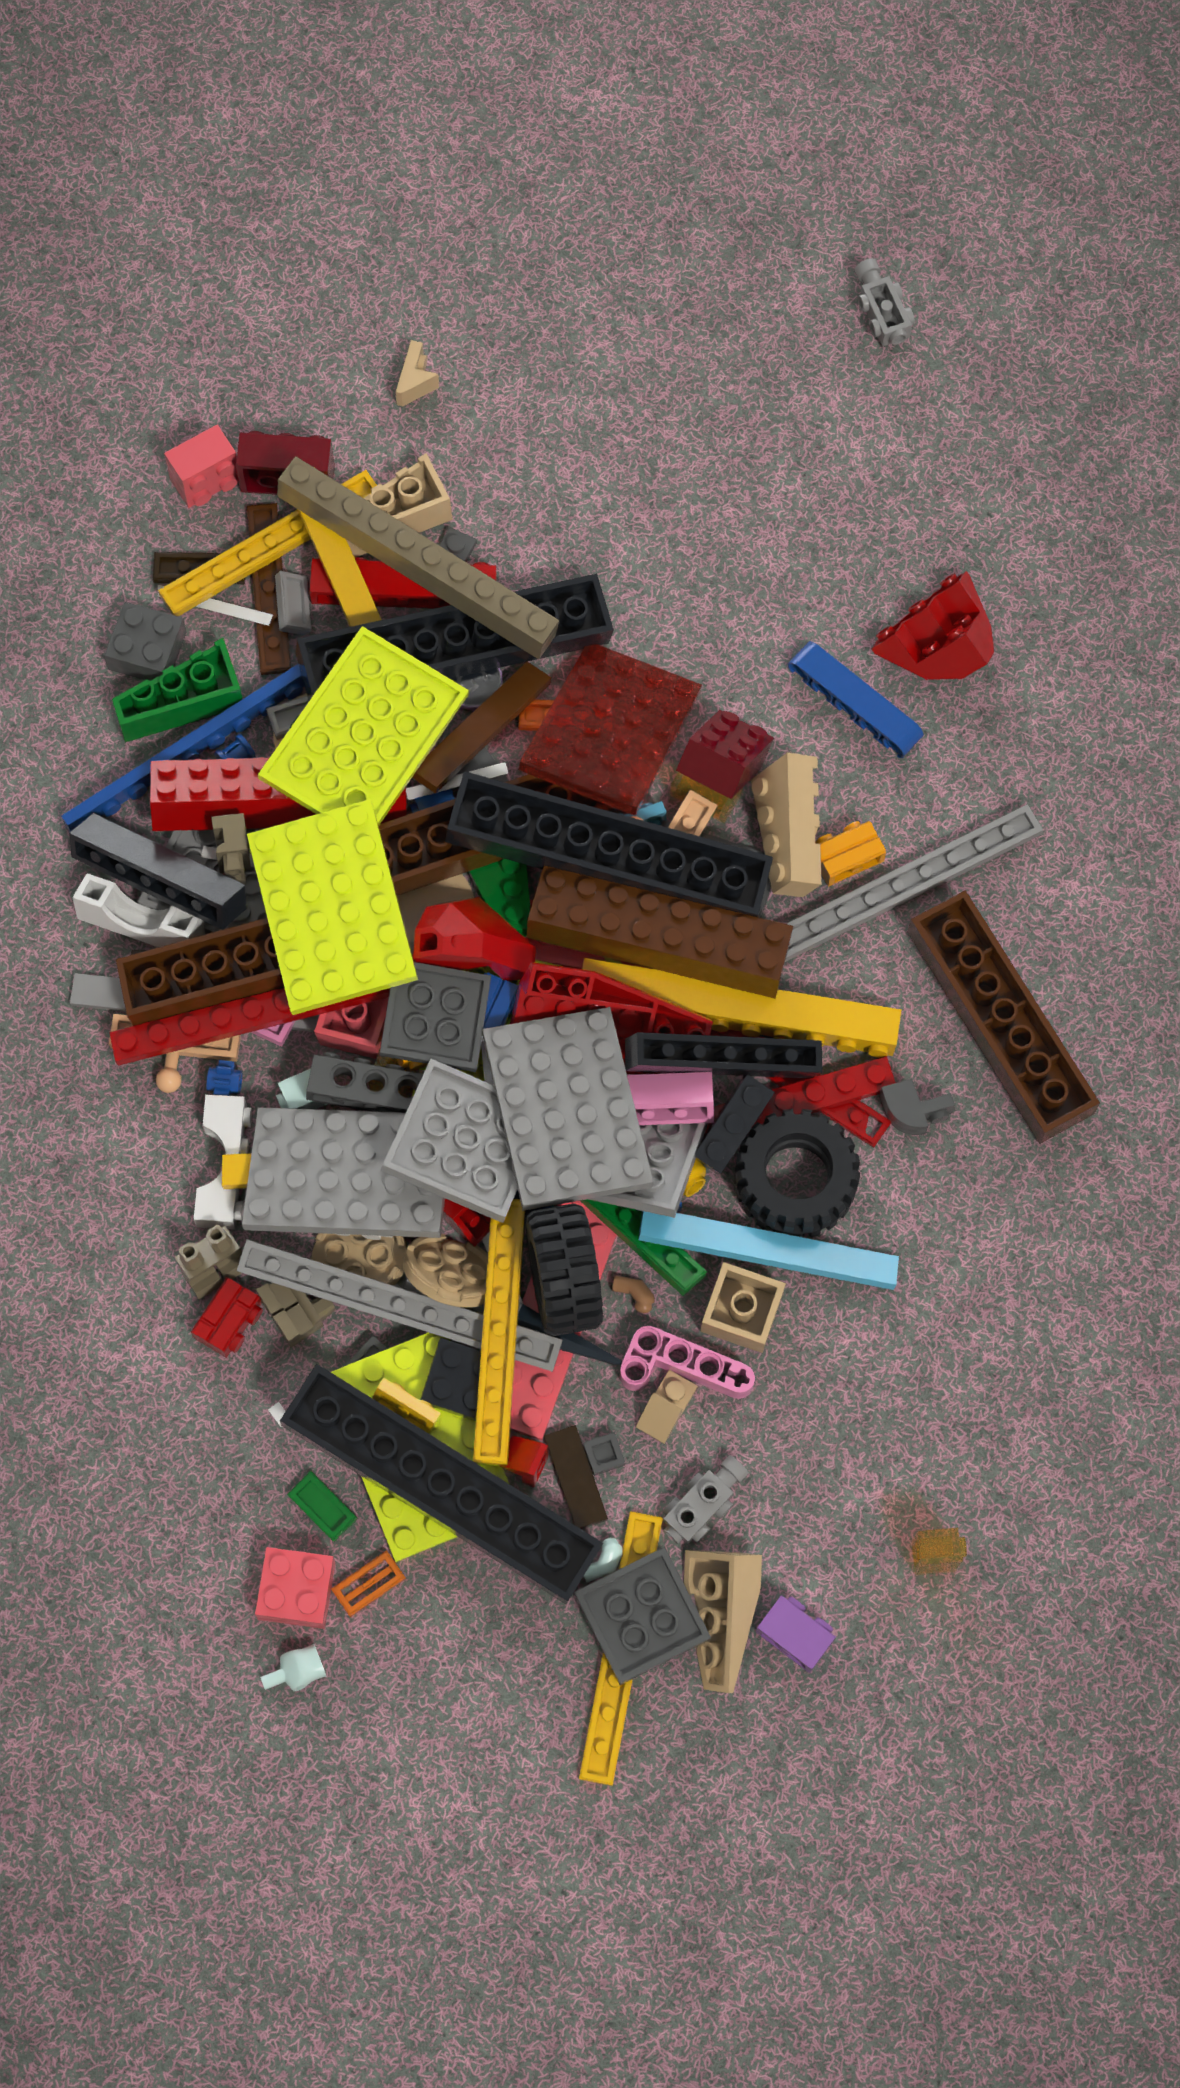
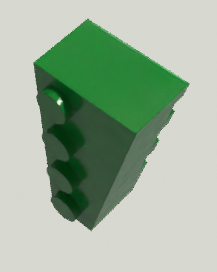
(180, 695)

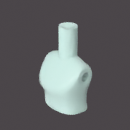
(297, 1669)

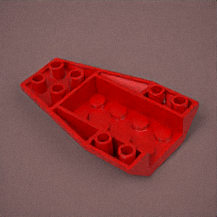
(560, 991)

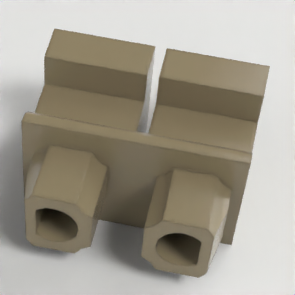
(232, 846)
(199, 1259)
(294, 1311)

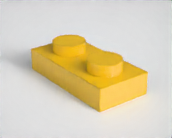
(407, 1406)

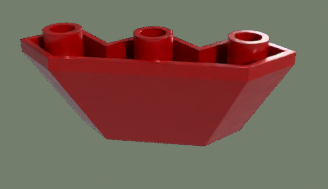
(945, 637)
(471, 936)

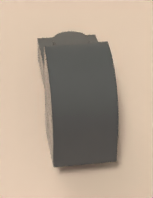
(908, 1113)

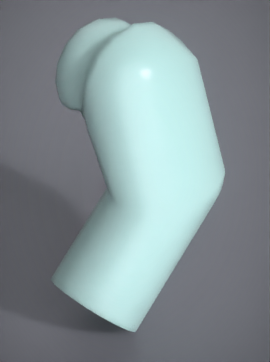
(607, 1562)

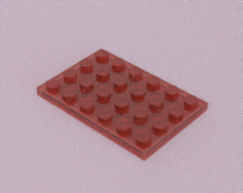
(610, 728)

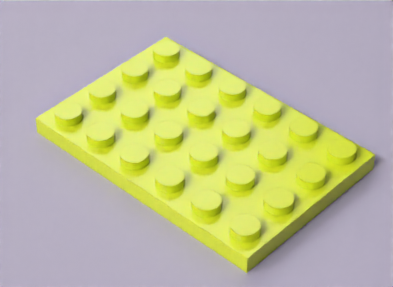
(364, 729)
(332, 907)
(409, 1366)

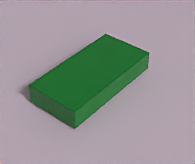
(322, 1506)

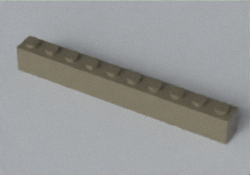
(417, 557)

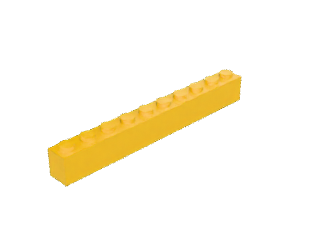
(789, 1016)

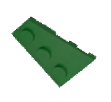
(505, 890)

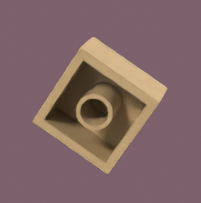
(742, 1307)

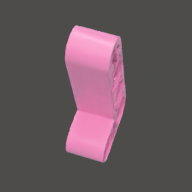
(688, 1369)

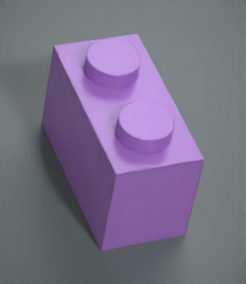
(796, 1633)

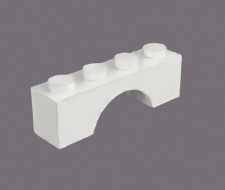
(106, 906)
(226, 1122)

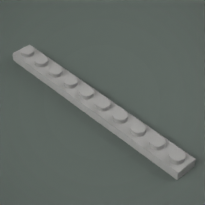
(912, 880)
(387, 1301)

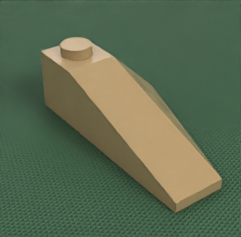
(726, 1598)

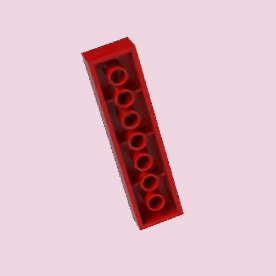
(194, 791)

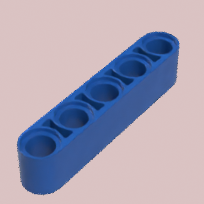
(856, 698)

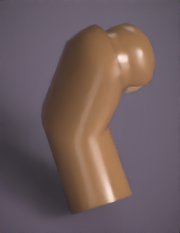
(637, 1289)

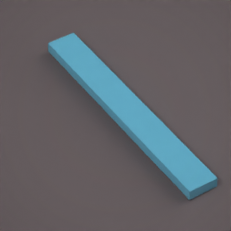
(770, 1248)

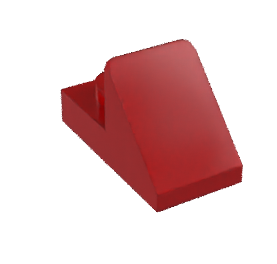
(526, 1459)

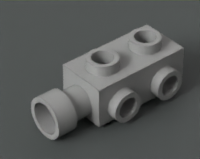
(891, 311)
(700, 1506)

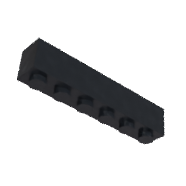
(158, 871)
(723, 1055)

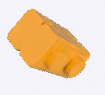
(850, 852)

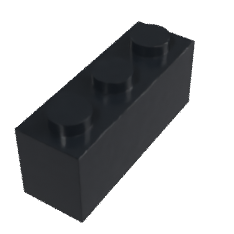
(733, 1123)

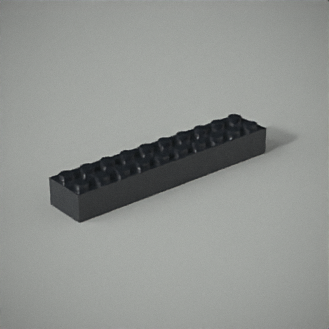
(461, 645)
(604, 845)
(441, 1483)

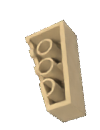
(413, 498)
(788, 823)

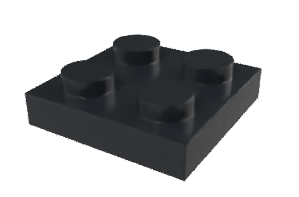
(453, 1379)

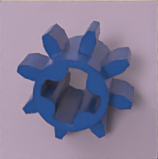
(224, 1079)

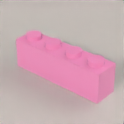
(672, 1098)

